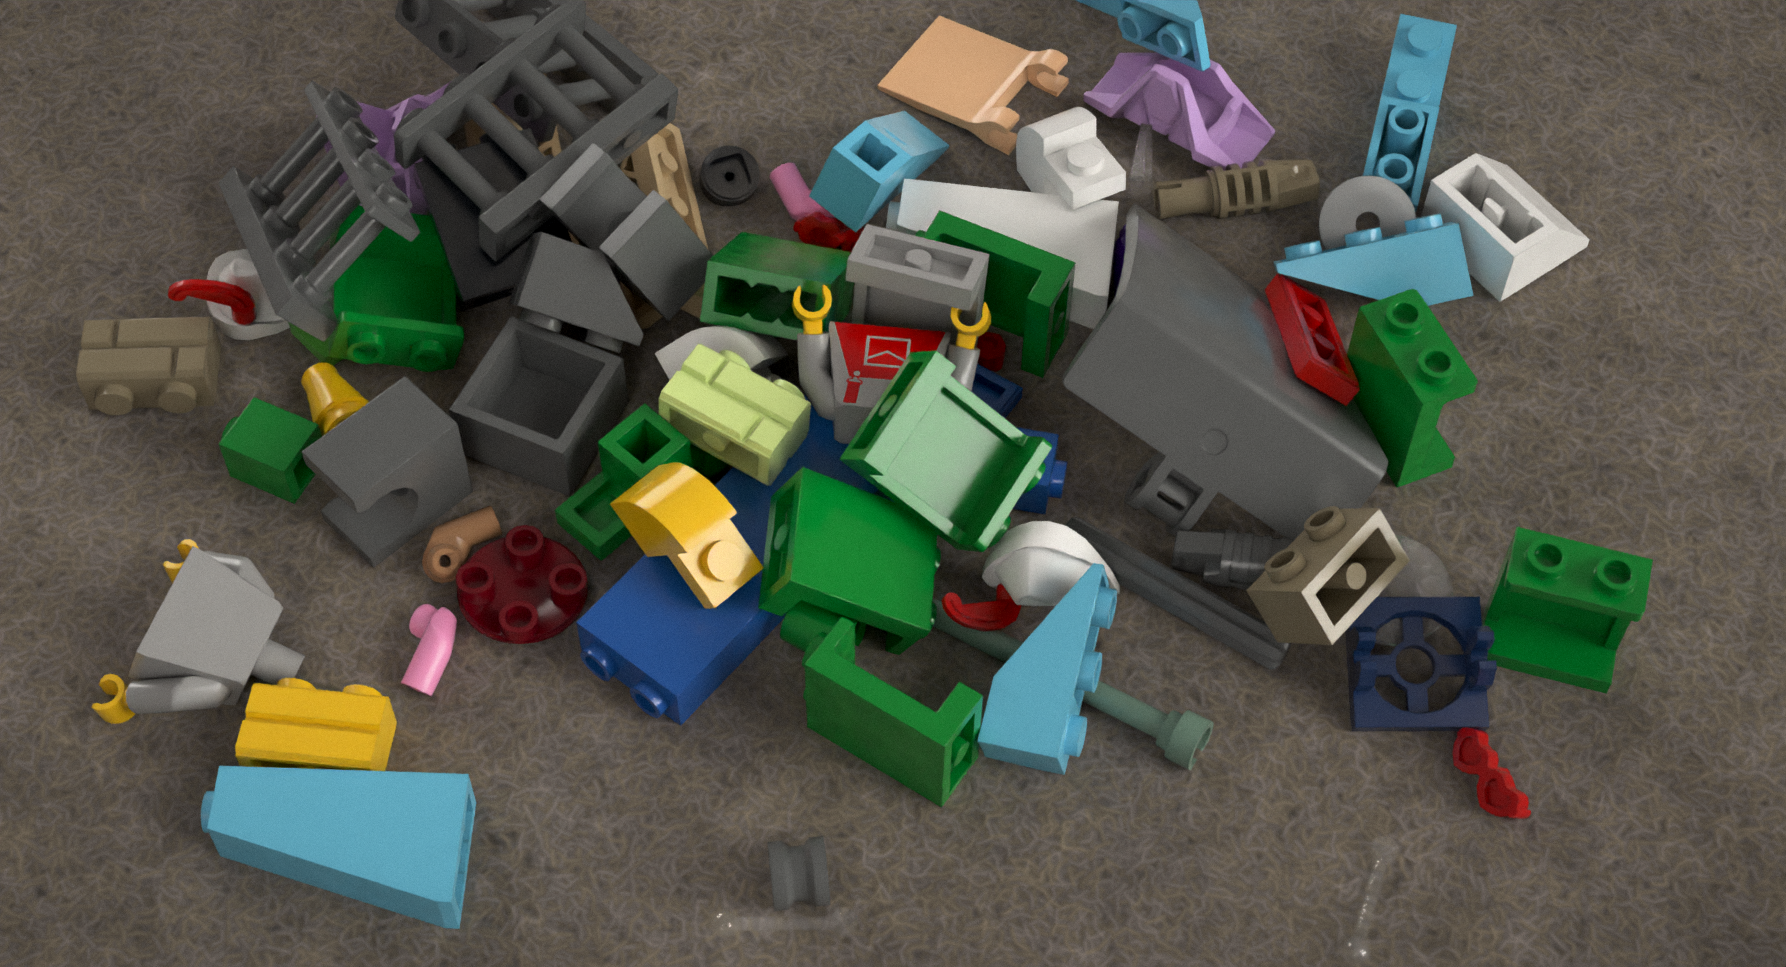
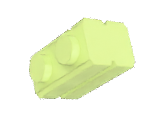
(736, 412)

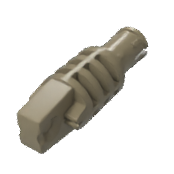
(1268, 185)

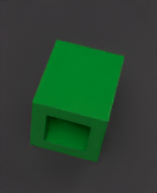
(267, 448)

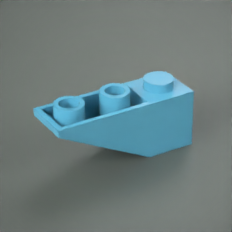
(871, 166)
(1422, 258)
(1041, 687)

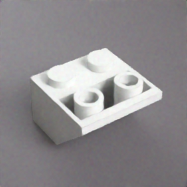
(1503, 224)

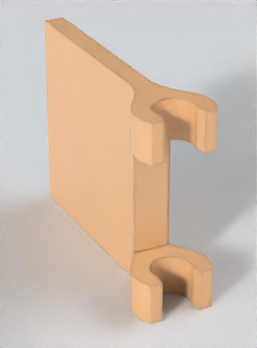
(972, 79)

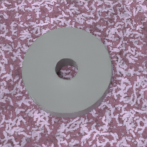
(1358, 196)

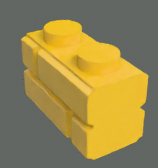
(315, 727)

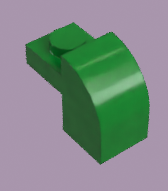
(625, 457)

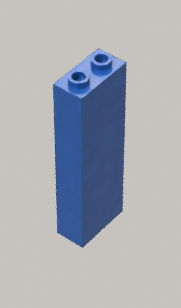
(657, 631)

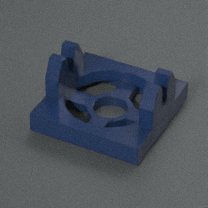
(1464, 622)

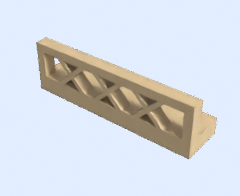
(664, 168)

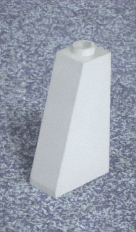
(1032, 218)

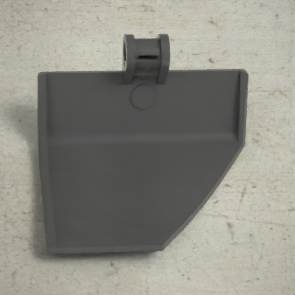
(1207, 382)

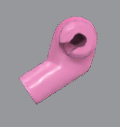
(795, 192)
(437, 636)

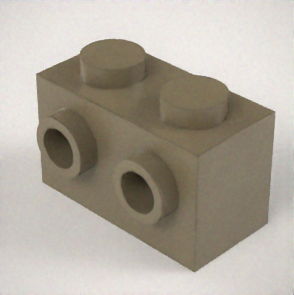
(1327, 575)

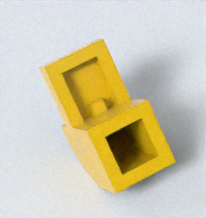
(689, 520)

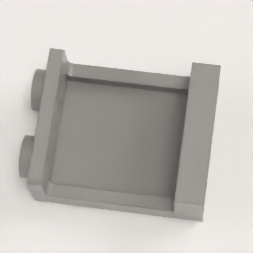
(915, 281)

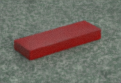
(1311, 339)

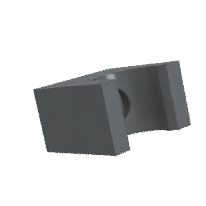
(637, 233)
(393, 470)

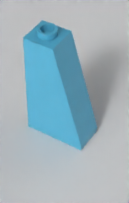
(351, 832)

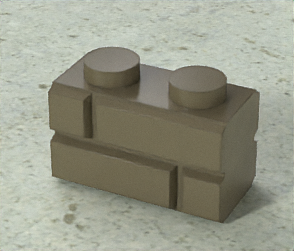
(149, 364)

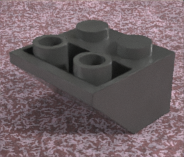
(575, 287)

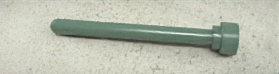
(1174, 733)

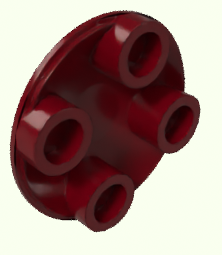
(522, 587)

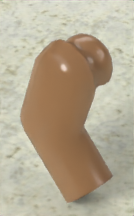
(453, 541)

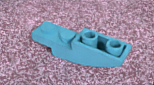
(1162, 26)
(1410, 103)

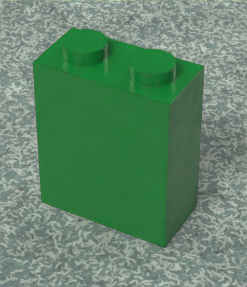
(755, 281)

